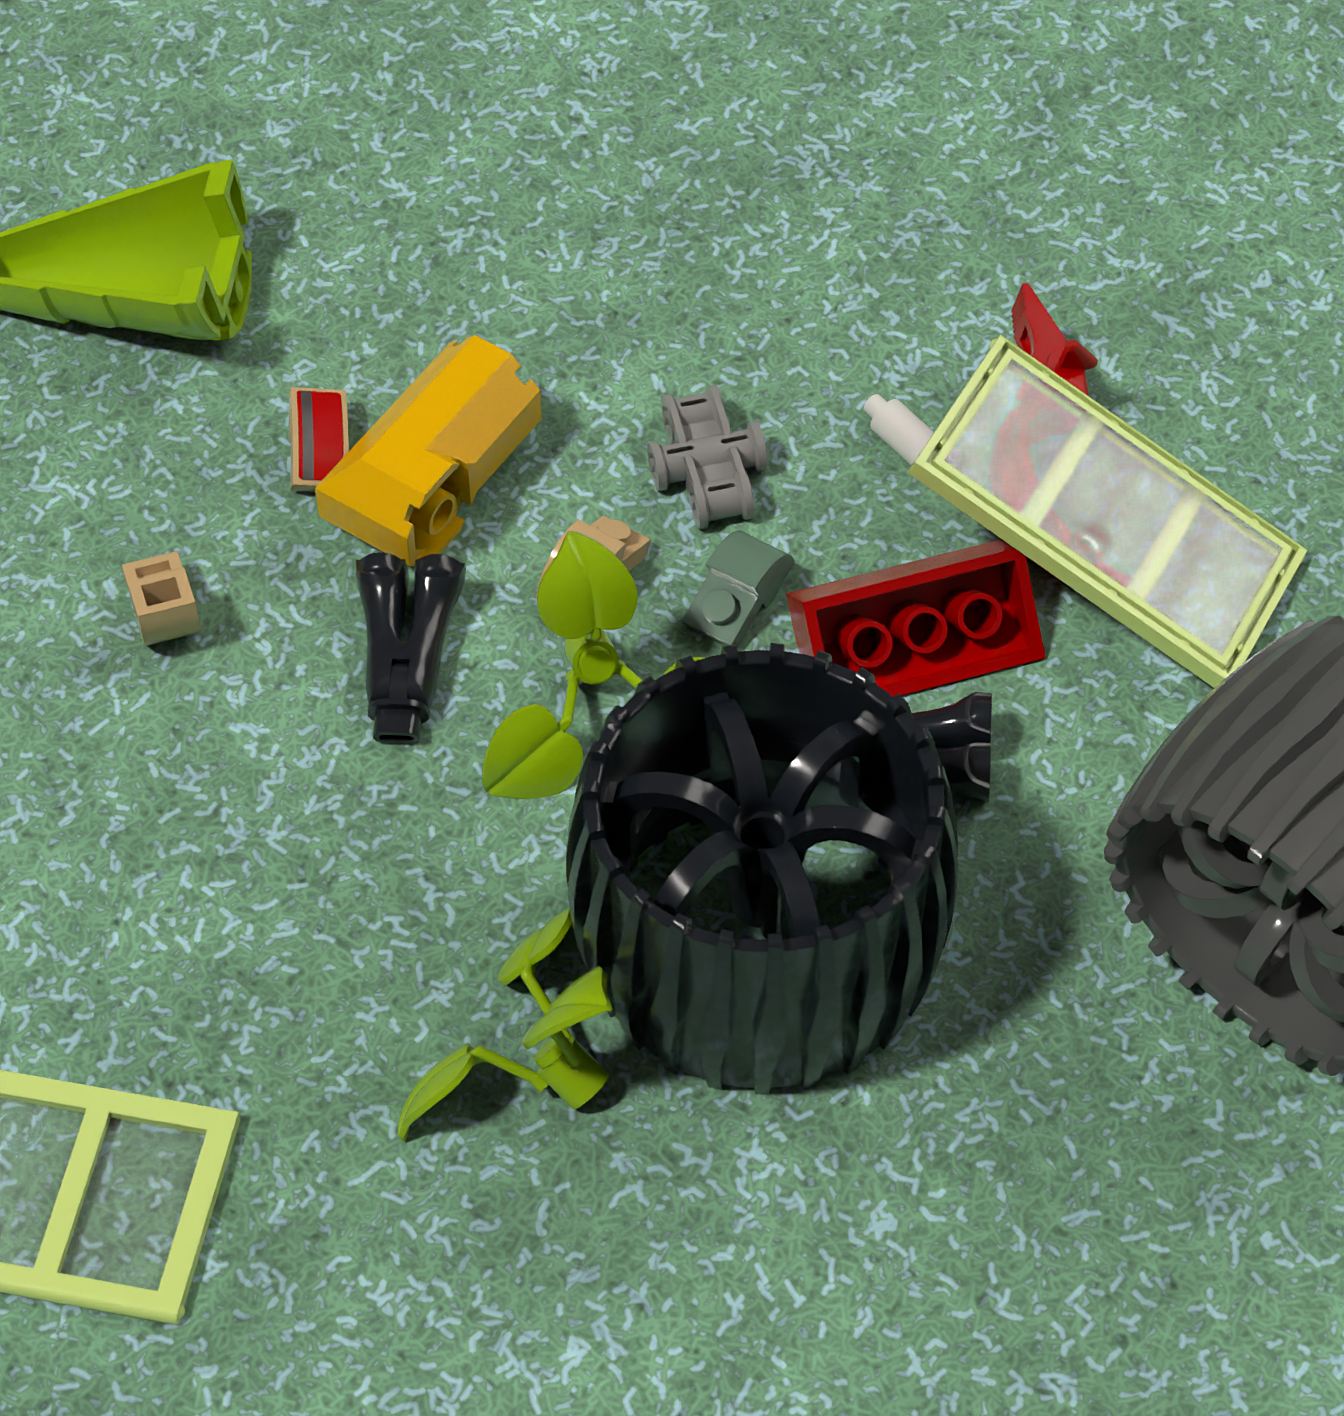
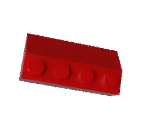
(925, 618)

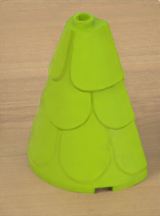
(139, 259)

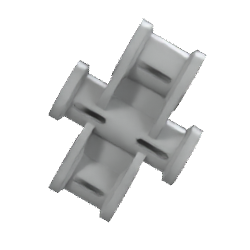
(707, 456)

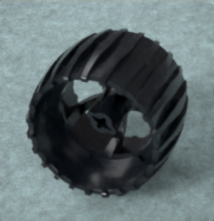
(773, 761)

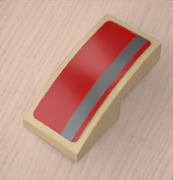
(316, 434)

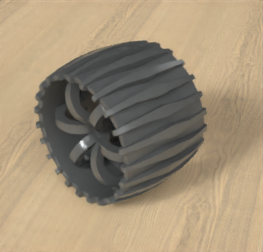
(1242, 845)

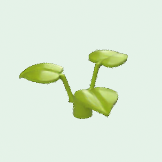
(578, 600)
(561, 1059)

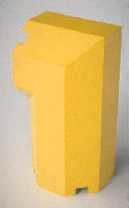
(432, 451)

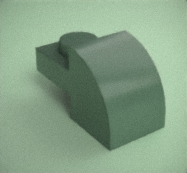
(740, 581)

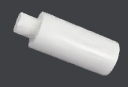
(898, 426)

